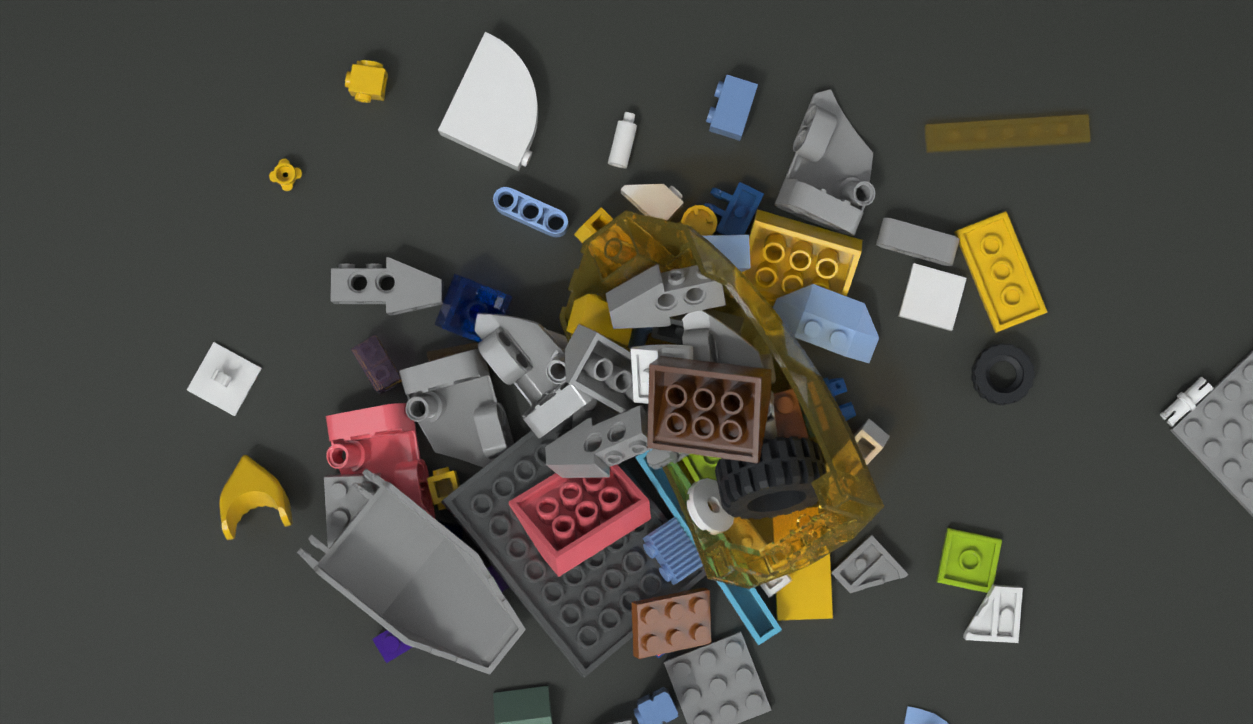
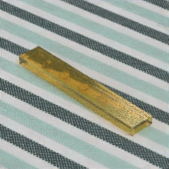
(1007, 133)

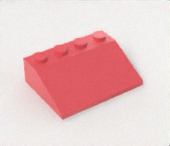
(580, 515)

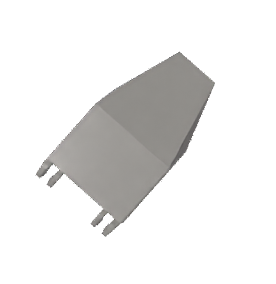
(418, 580)

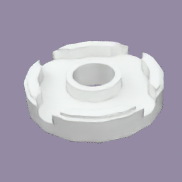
(697, 505)

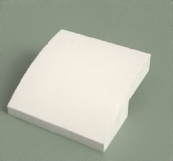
(644, 355)

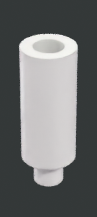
(623, 141)

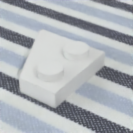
(997, 616)

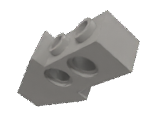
(410, 293)
(656, 296)
(596, 446)

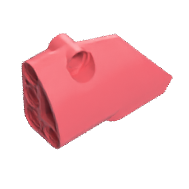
(383, 443)

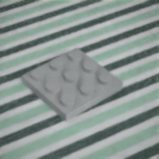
(718, 683)

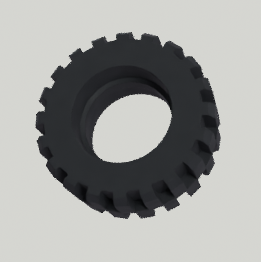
(776, 483)

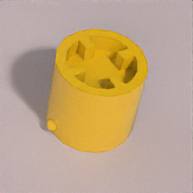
(700, 219)

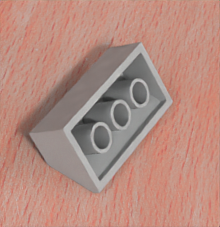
(600, 369)

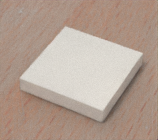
(932, 297)

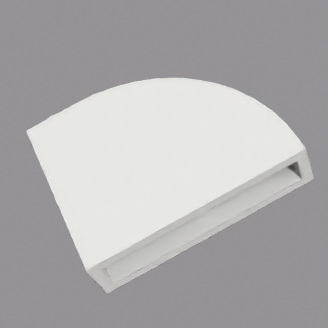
(494, 106)

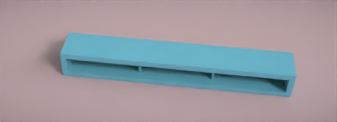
(744, 601)

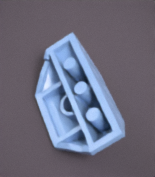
(829, 321)

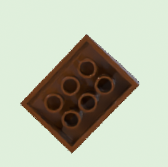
(708, 408)

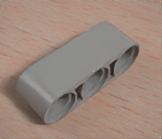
(917, 241)

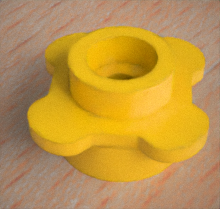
(285, 167)

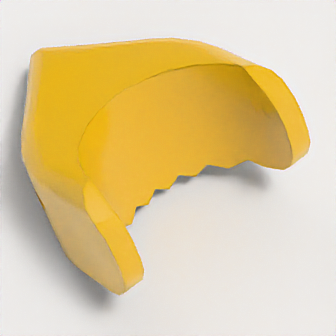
(251, 488)

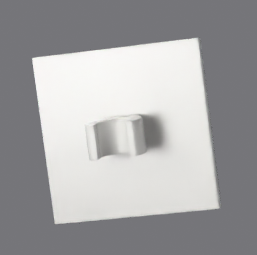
(224, 379)

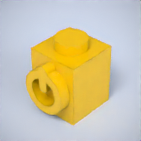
(367, 81)
(442, 485)

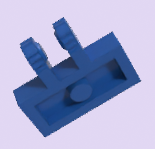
(739, 210)

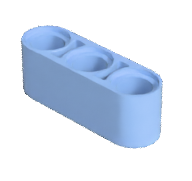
(521, 202)

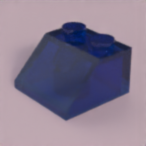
(464, 302)

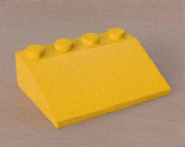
(796, 254)

